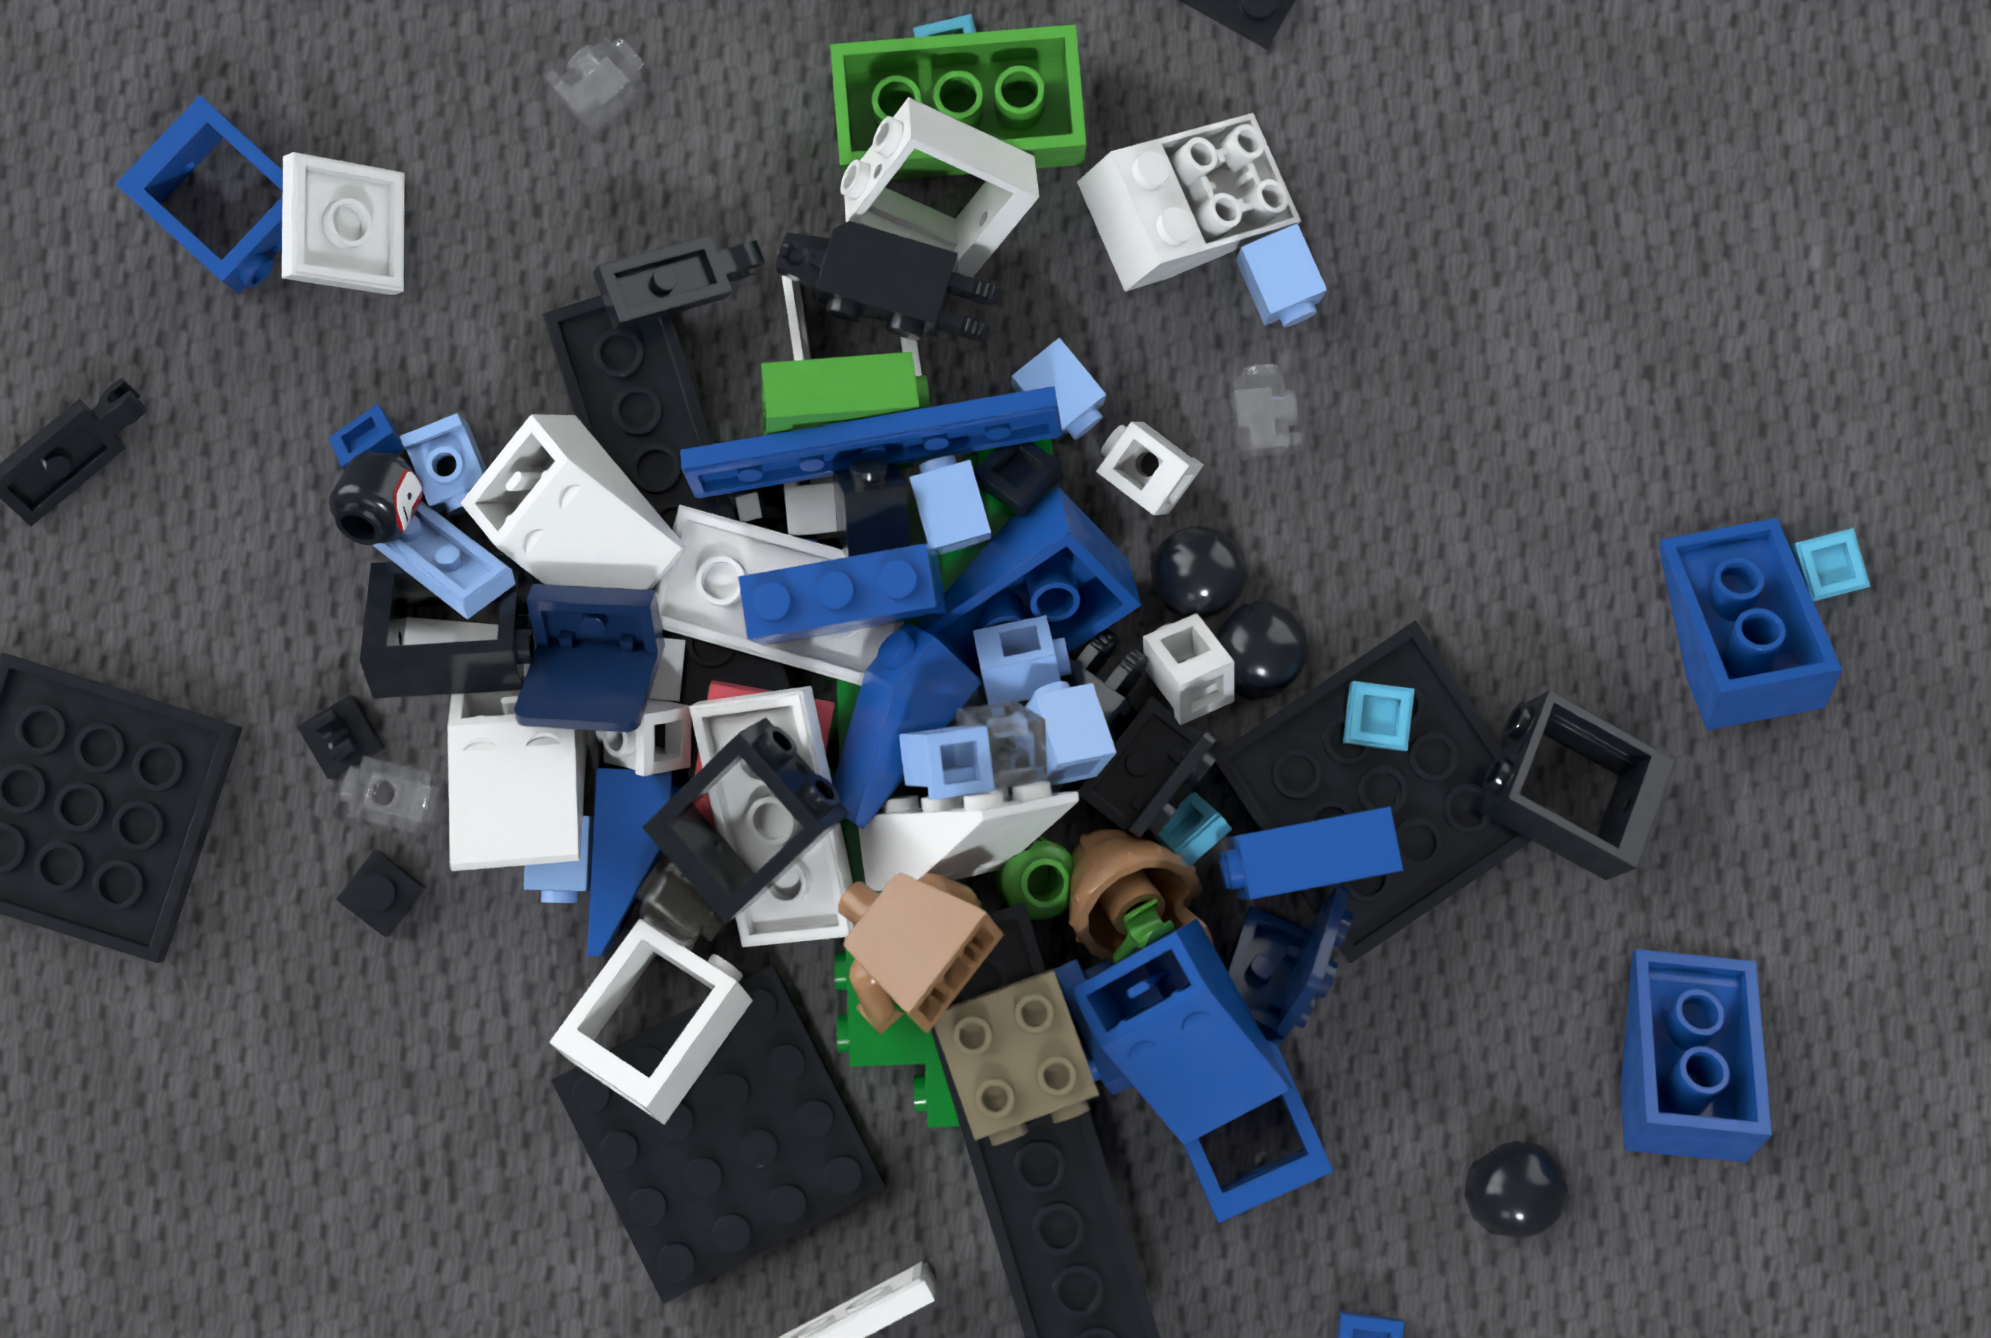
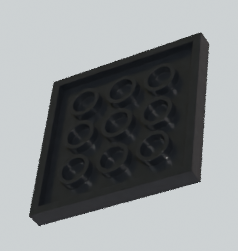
(1302, 772)
(102, 806)
(742, 1158)

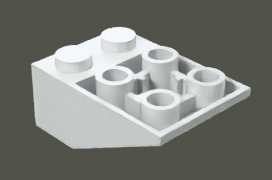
(1186, 199)
(570, 511)
(511, 786)
(957, 833)

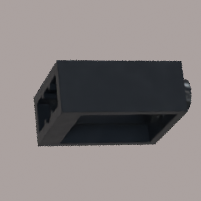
(440, 667)
(1633, 804)
(706, 856)

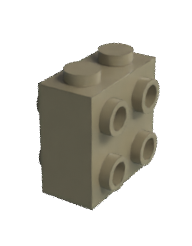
(1016, 1058)

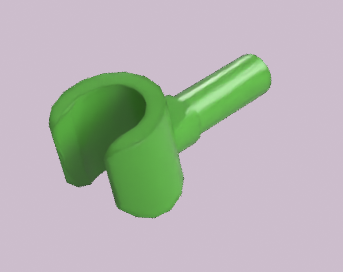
(1142, 929)

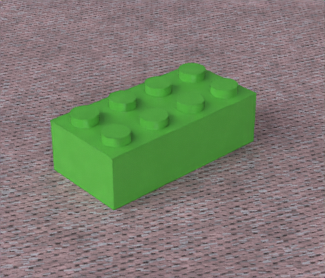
(1002, 82)

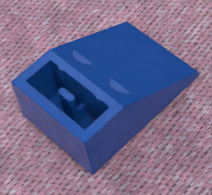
(1182, 1033)

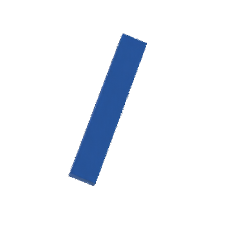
(889, 438)

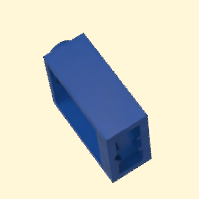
(173, 159)
(1311, 854)
(1271, 1179)

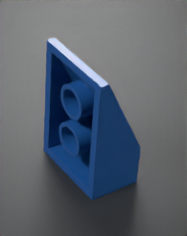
(1036, 567)
(1747, 625)
(1694, 1058)

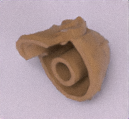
(1117, 876)

